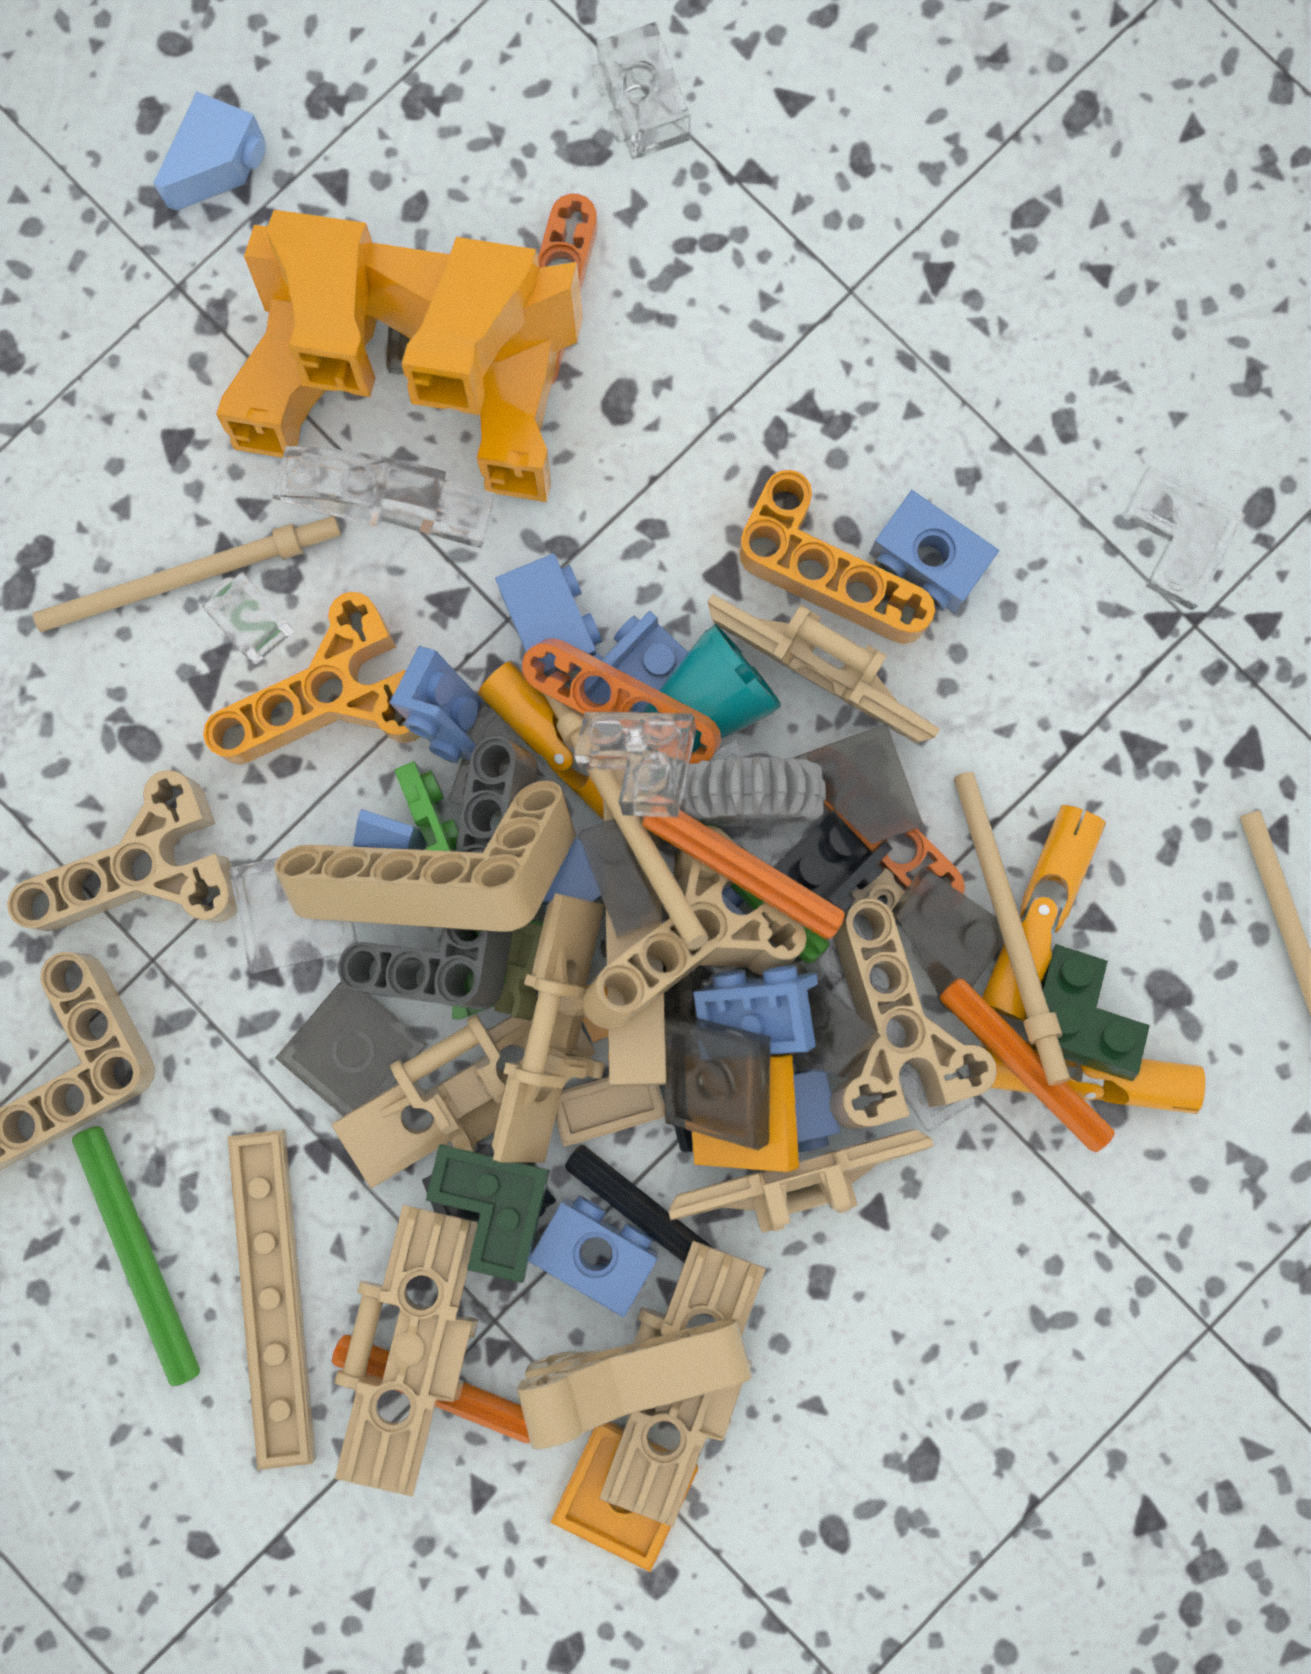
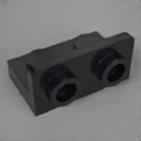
(833, 861)

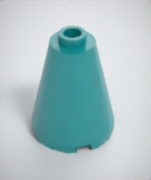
(720, 685)

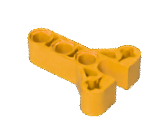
(337, 658)

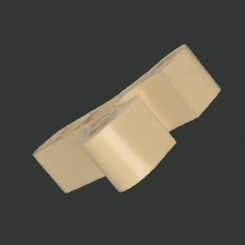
(151, 832)
(731, 942)
(926, 1044)
(590, 1388)

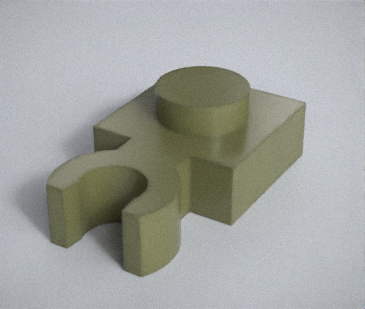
(516, 997)

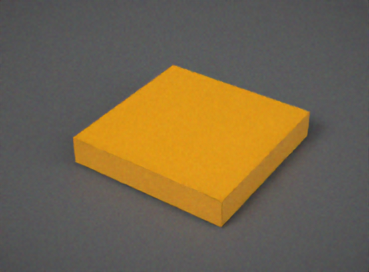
(782, 1150)
(603, 1523)

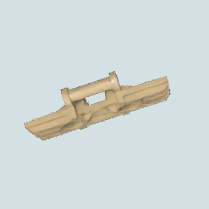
(793, 647)
(551, 1051)
(462, 1105)
(815, 1183)
(423, 1353)
(654, 1480)

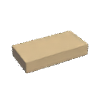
(602, 1109)

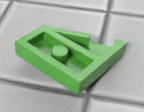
(422, 795)

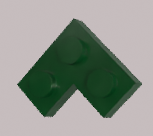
(1089, 1033)
(508, 1204)

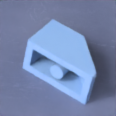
(209, 153)

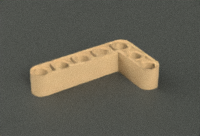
(439, 888)
(98, 1059)

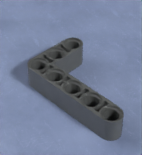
(458, 948)

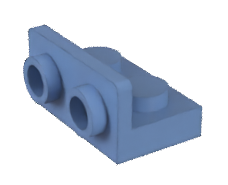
(643, 653)
(437, 705)
(764, 1005)

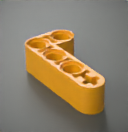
(840, 567)

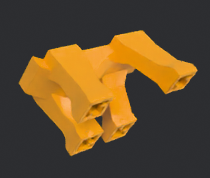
(477, 322)

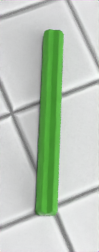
(136, 1256)

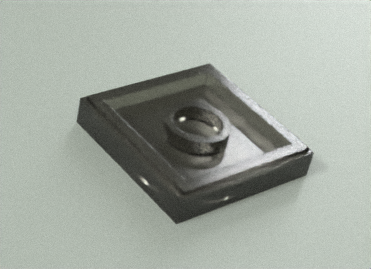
(349, 1049)
(717, 1080)

